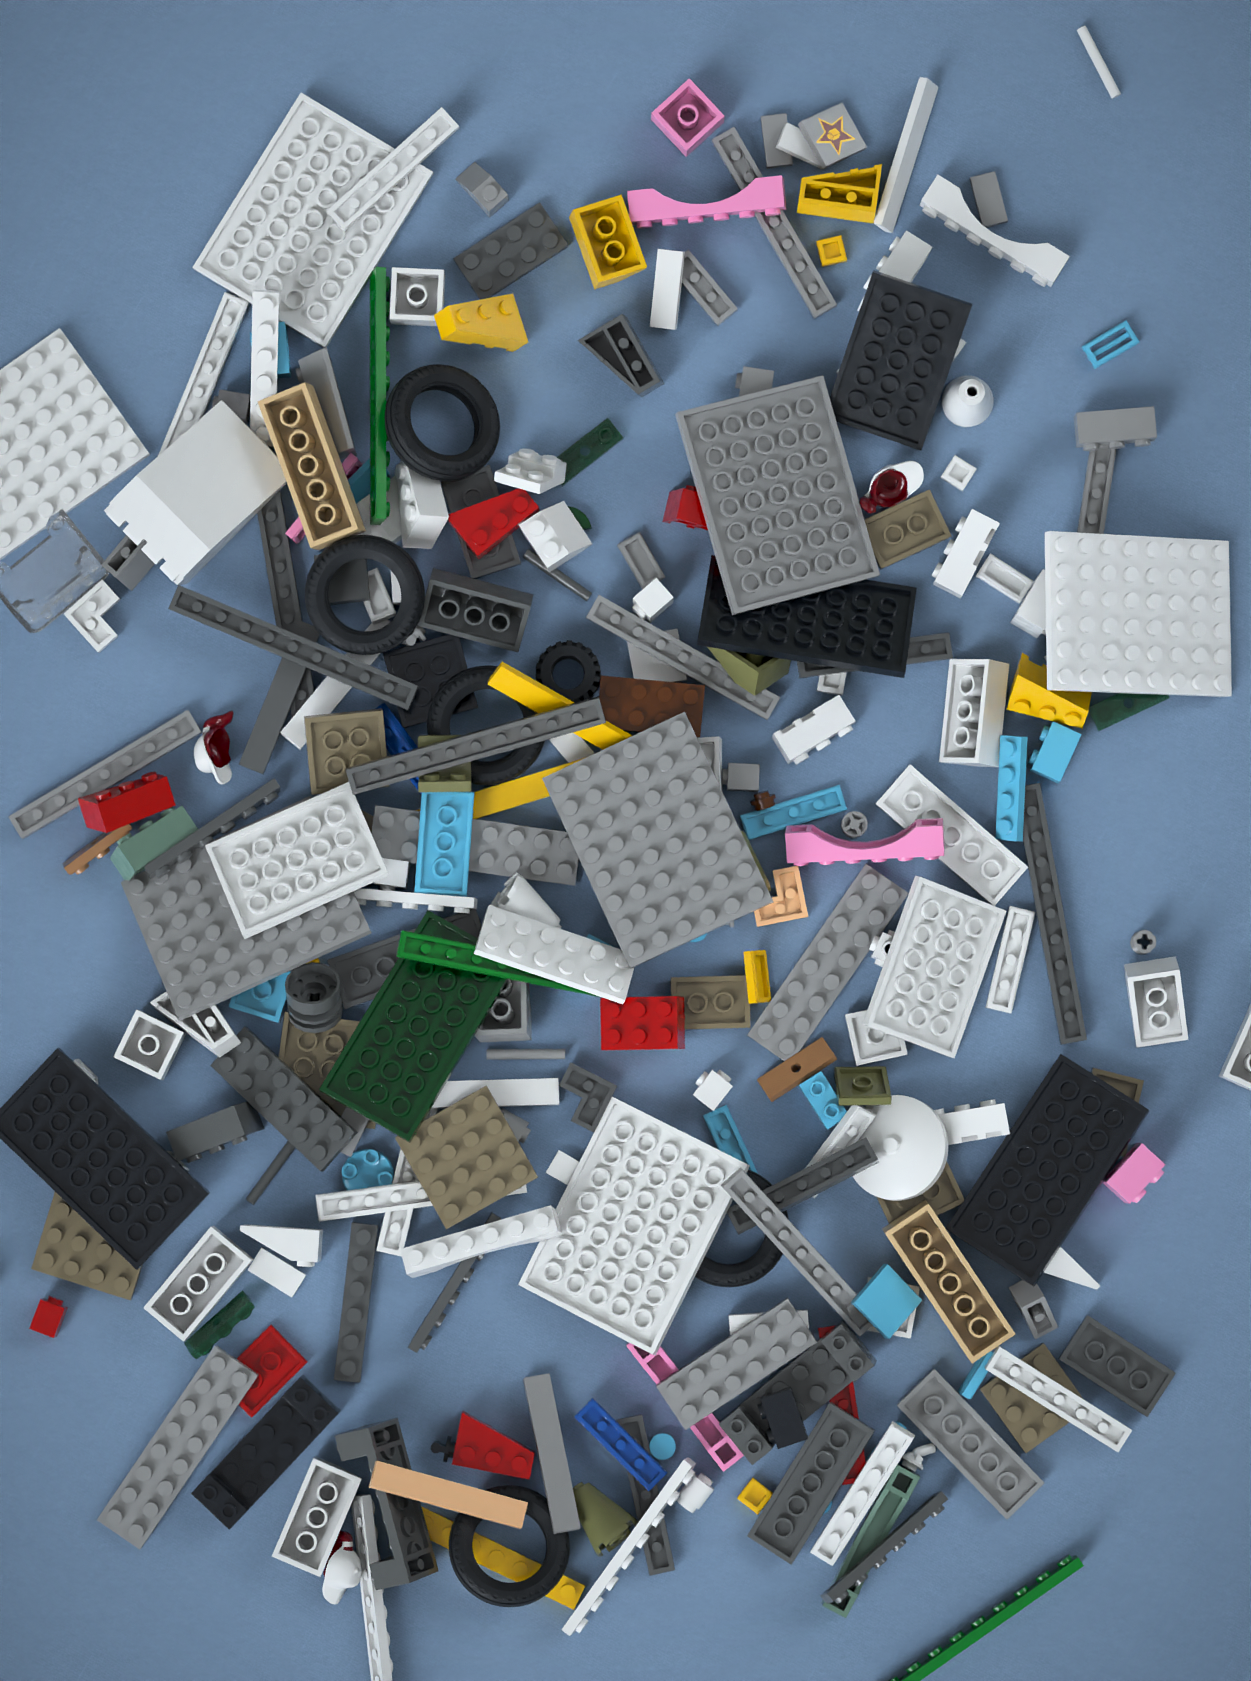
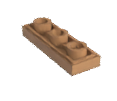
(97, 848)
(784, 1076)

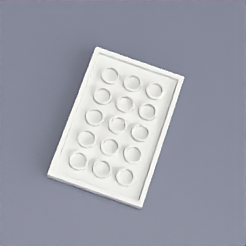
(296, 860)
(934, 967)

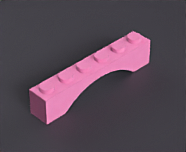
(761, 195)
(810, 844)
(708, 1429)

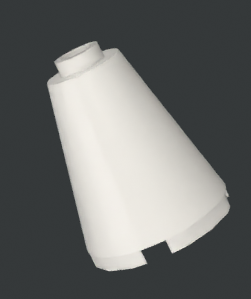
(966, 409)
(523, 900)

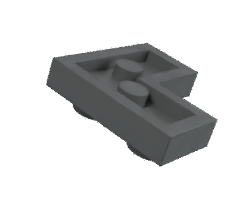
(594, 1092)

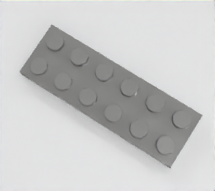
(736, 1363)
(970, 1444)

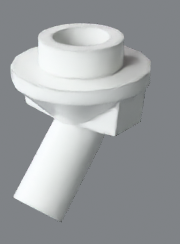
(914, 1459)

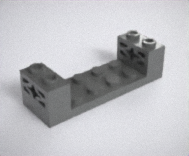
(814, 1380)
(402, 1516)

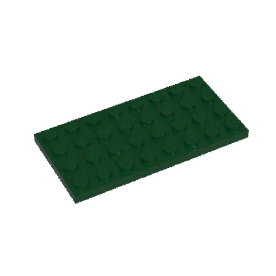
(412, 1037)

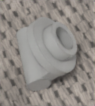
(418, 633)

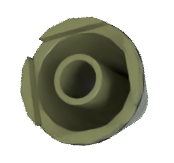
(601, 1518)

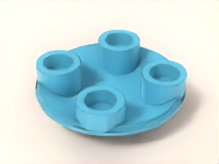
(367, 1169)

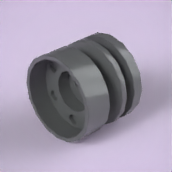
(314, 997)

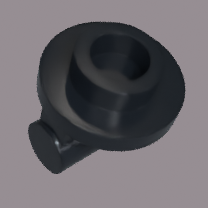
(447, 1449)

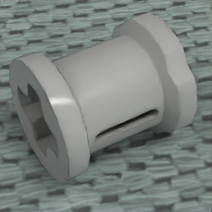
(1138, 947)

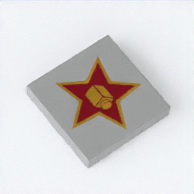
(832, 135)

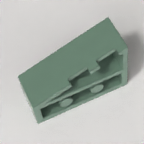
(151, 841)

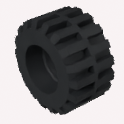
(576, 652)

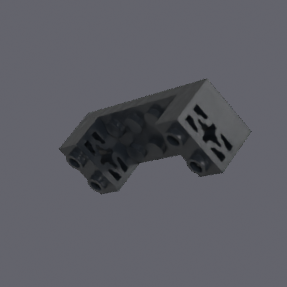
(266, 1452)

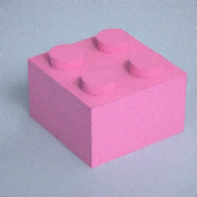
(687, 117)
(1134, 1174)

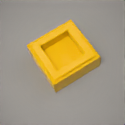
(831, 251)
(755, 1495)

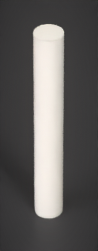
(1098, 62)

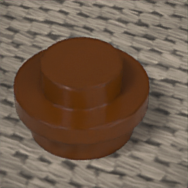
(763, 800)

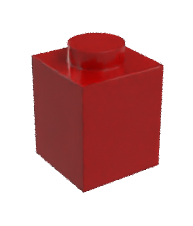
(49, 1316)

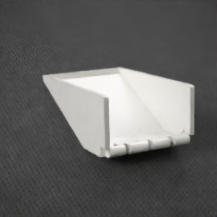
(198, 493)

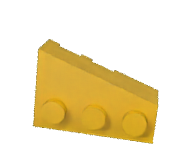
(841, 195)
(483, 322)
(1032, 698)

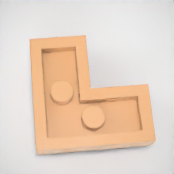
(788, 903)

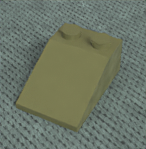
(751, 670)

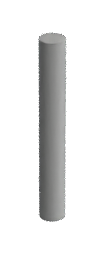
(501, 1054)

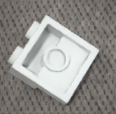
(532, 471)

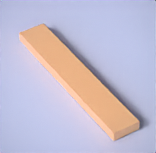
(448, 1494)

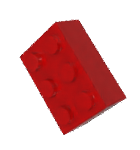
(643, 1023)

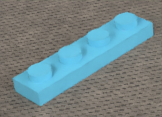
(1011, 787)

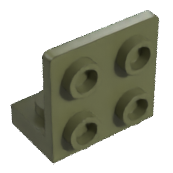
(446, 780)

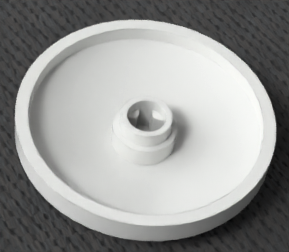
(909, 1149)

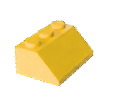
(607, 241)

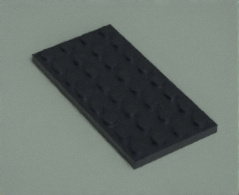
(844, 627)
(98, 1159)
(1047, 1170)

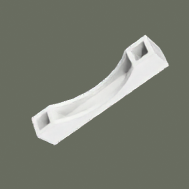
(1039, 260)
(497, 1235)

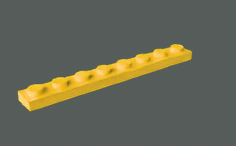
(503, 1559)

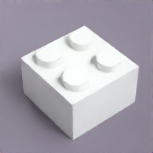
(416, 296)
(149, 1045)

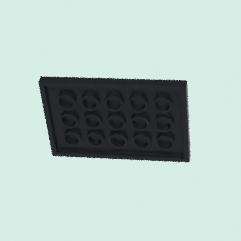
(898, 359)

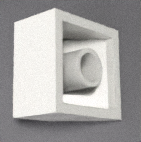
(555, 535)

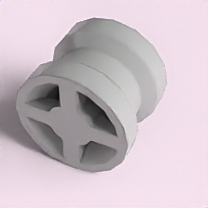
(855, 821)

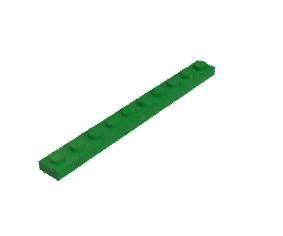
(378, 387)
(982, 1625)

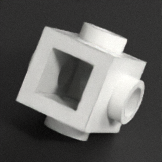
(878, 947)

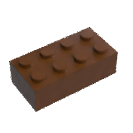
(645, 703)

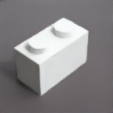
(652, 601)

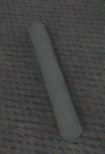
(558, 576)
(270, 1173)

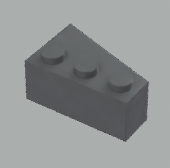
(624, 355)
(214, 1131)

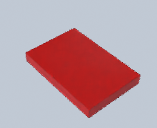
(274, 1362)

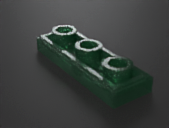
(598, 441)
(1113, 710)
(219, 1325)

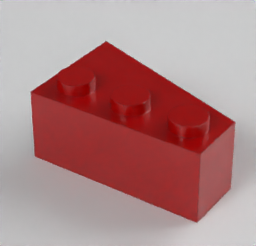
(685, 507)
(492, 520)
(126, 802)
(489, 1450)

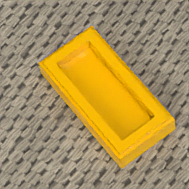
(757, 976)

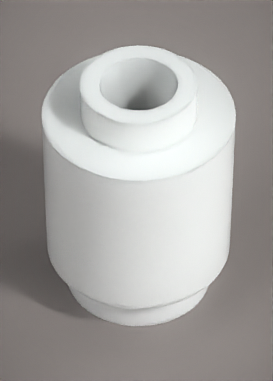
(695, 1492)

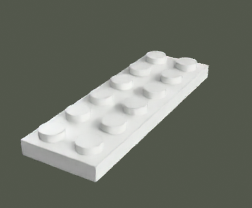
(968, 847)
(554, 954)

